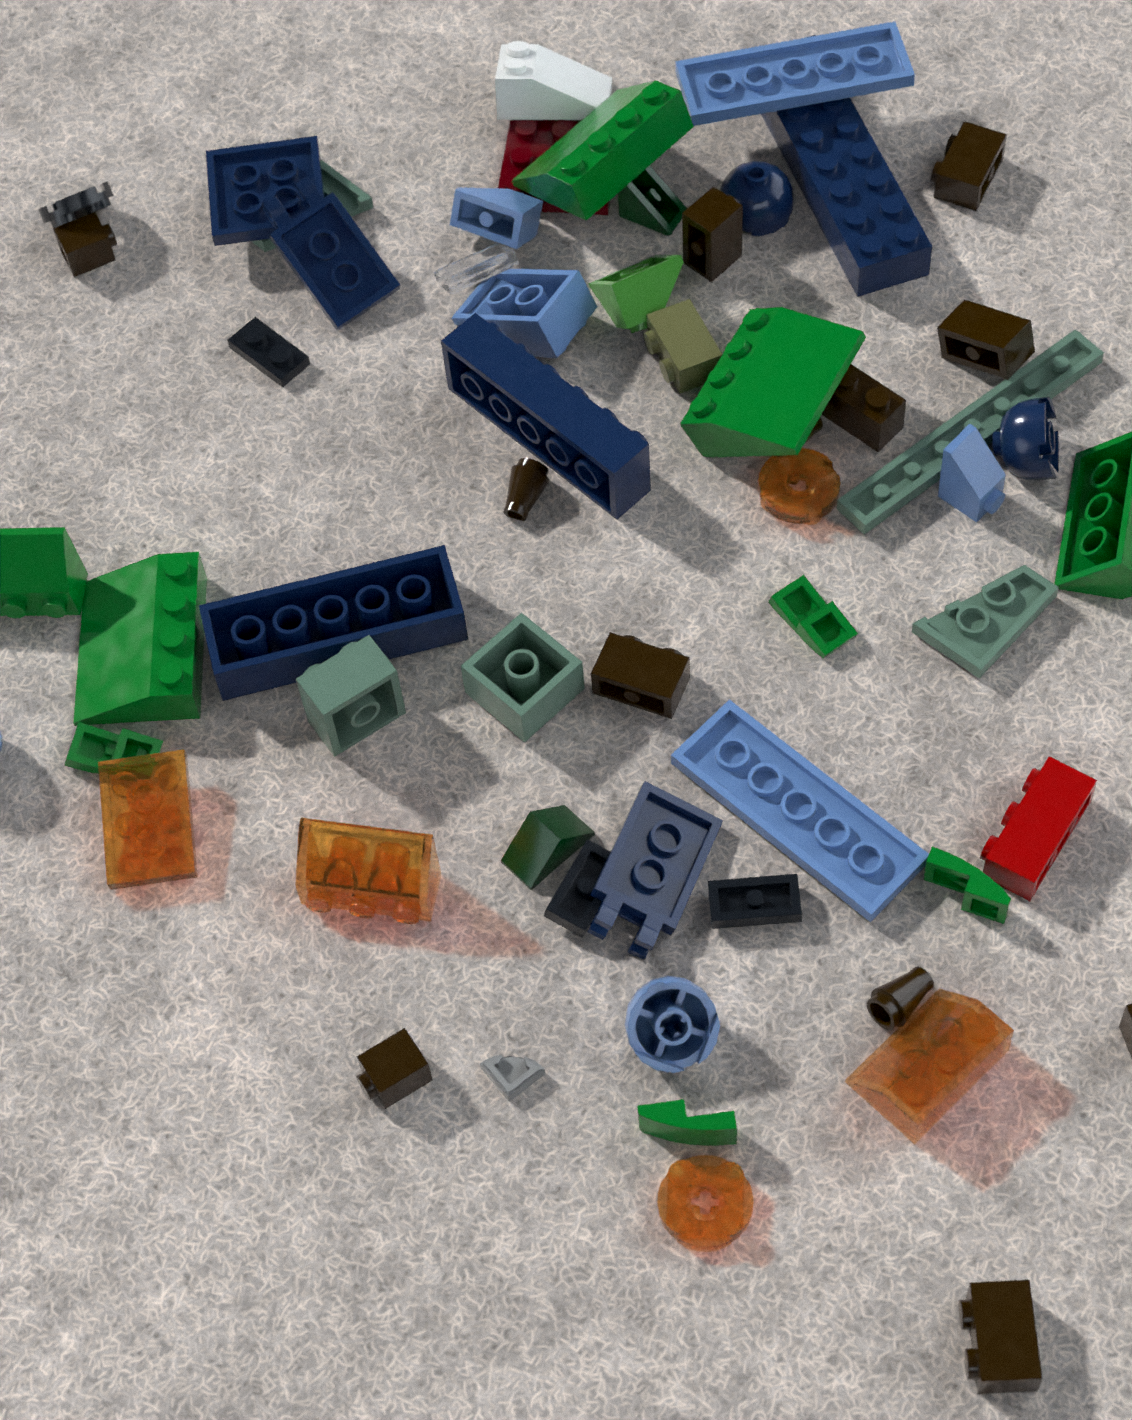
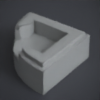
(512, 1073)

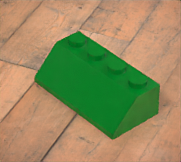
(1098, 522)
(40, 573)

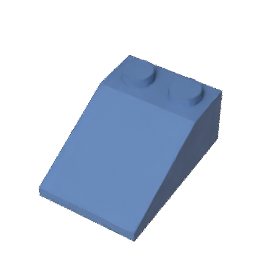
(533, 307)

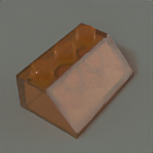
(367, 870)
(931, 1061)

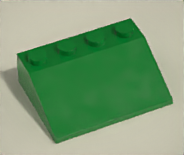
(608, 148)
(770, 384)
(142, 642)

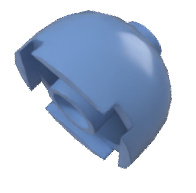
(671, 1024)

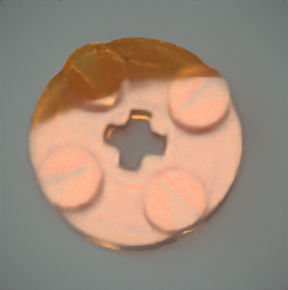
(799, 506)
(691, 1178)

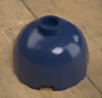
(764, 196)
(1027, 436)

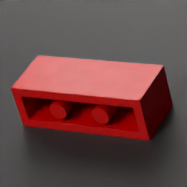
(1037, 827)

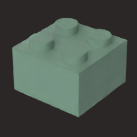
(523, 677)
(351, 695)

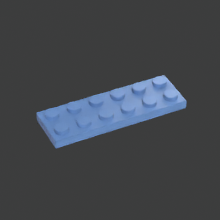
(794, 73)
(800, 810)

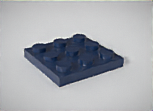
(252, 175)

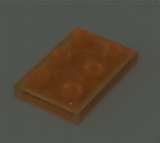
(147, 819)

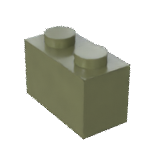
(682, 345)

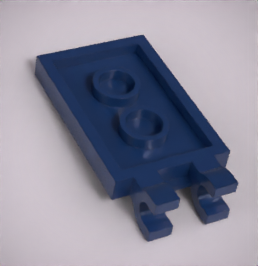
(330, 255)
(653, 866)

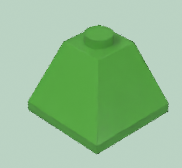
(638, 290)

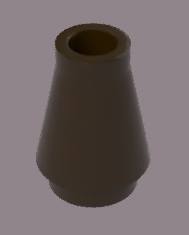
(525, 486)
(897, 1000)

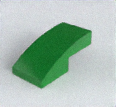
(815, 621)
(96, 745)
(981, 893)
(670, 1122)

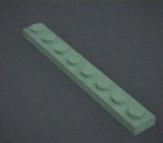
(921, 464)

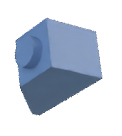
(497, 214)
(971, 476)

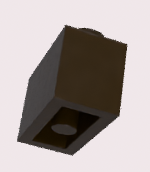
(968, 165)
(712, 233)
(986, 339)
(866, 409)
(641, 674)
(1002, 1337)

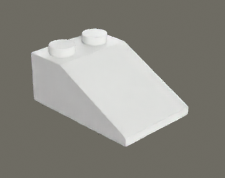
(545, 85)

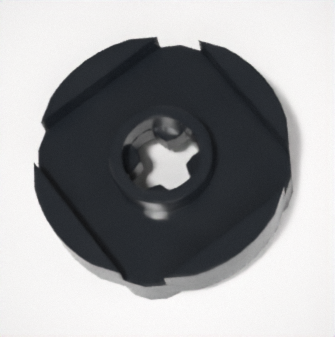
(87, 199)

